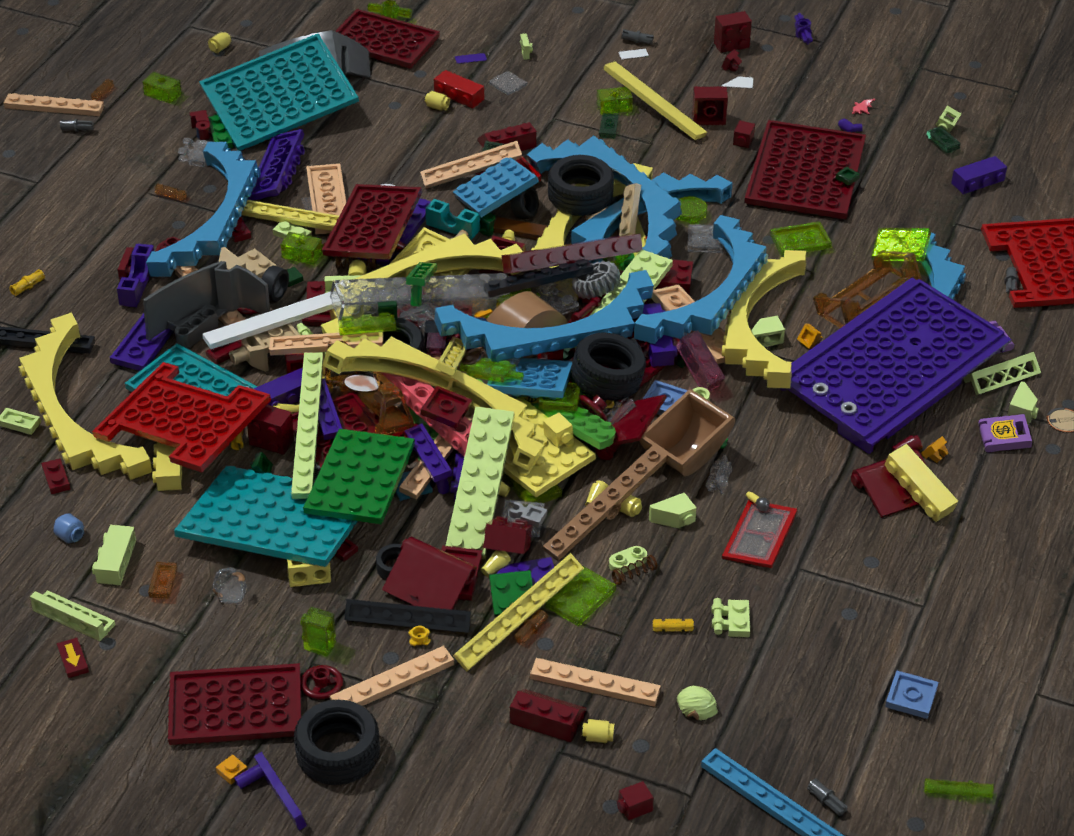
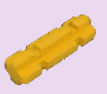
(673, 625)

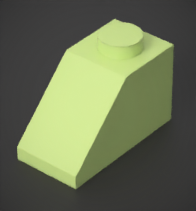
(769, 331)
(1024, 403)
(673, 511)

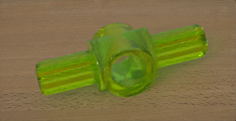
(389, 9)

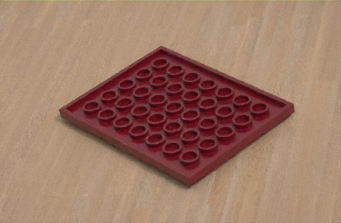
(800, 167)

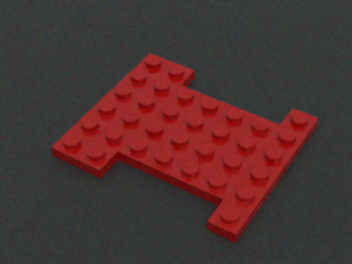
(1042, 256)
(183, 417)

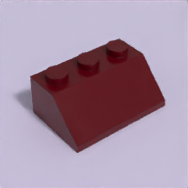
(524, 134)
(546, 714)

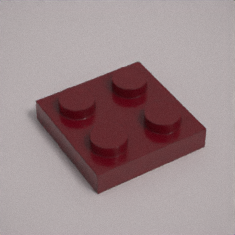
(446, 407)

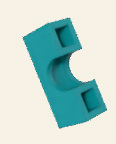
(440, 217)

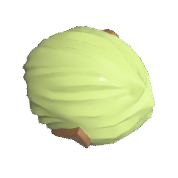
(697, 702)

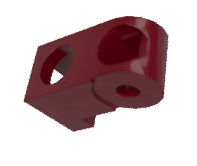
(201, 122)

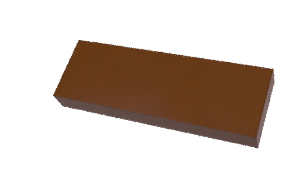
(520, 228)

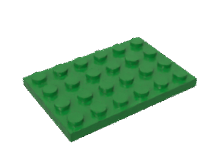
(359, 476)

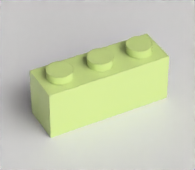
(114, 554)

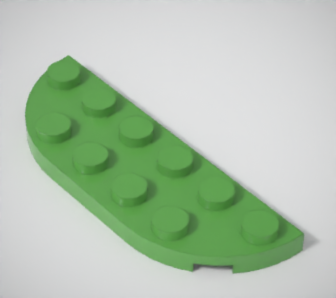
(587, 426)

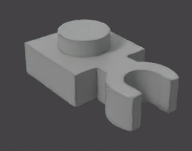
(533, 514)

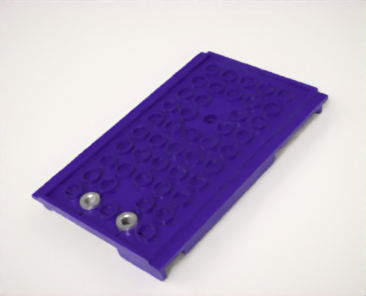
(893, 362)

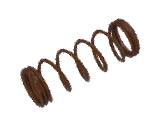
(338, 261)
(620, 577)

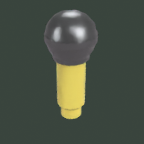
(761, 503)

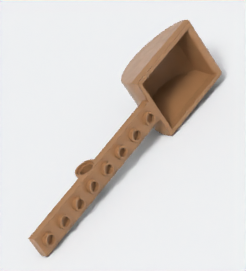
(519, 311)
(680, 437)

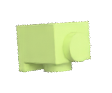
(946, 122)

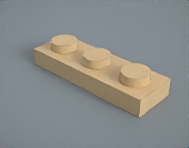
(630, 209)

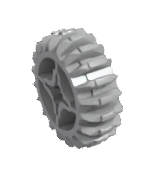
(602, 281)

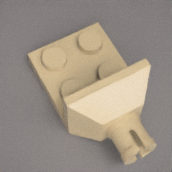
(252, 260)
(256, 347)

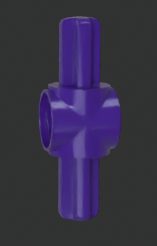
(803, 28)

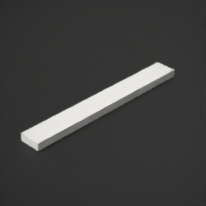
(268, 321)

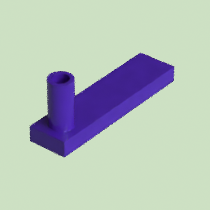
(328, 416)
(430, 457)
(264, 769)

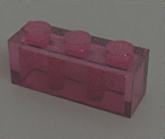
(700, 361)

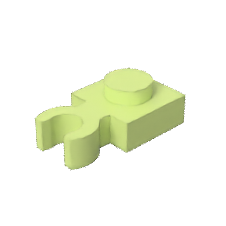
(526, 47)

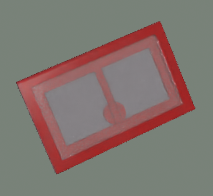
(759, 534)

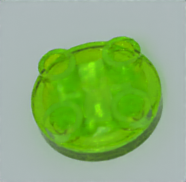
(692, 209)

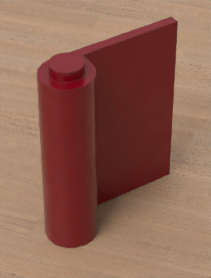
(633, 424)
(883, 488)
(428, 575)

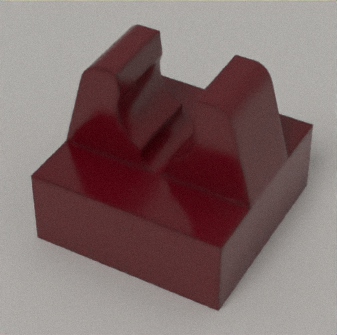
(731, 61)

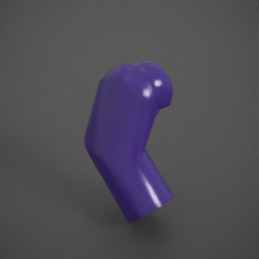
(847, 126)

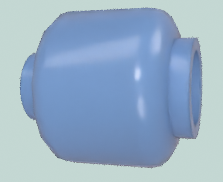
(68, 528)

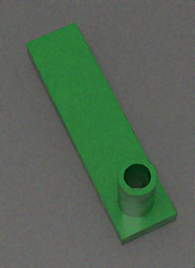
(419, 277)

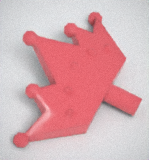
(862, 107)

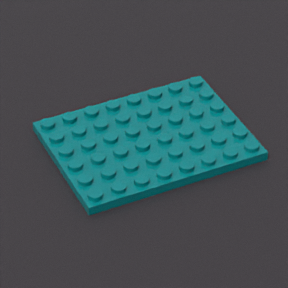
(278, 91)
(260, 517)

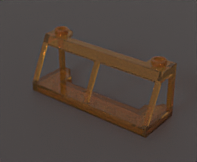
(882, 266)
(391, 418)

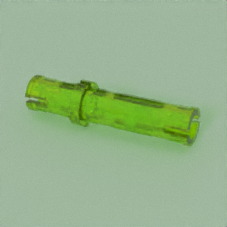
(958, 788)

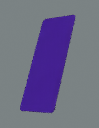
(470, 58)

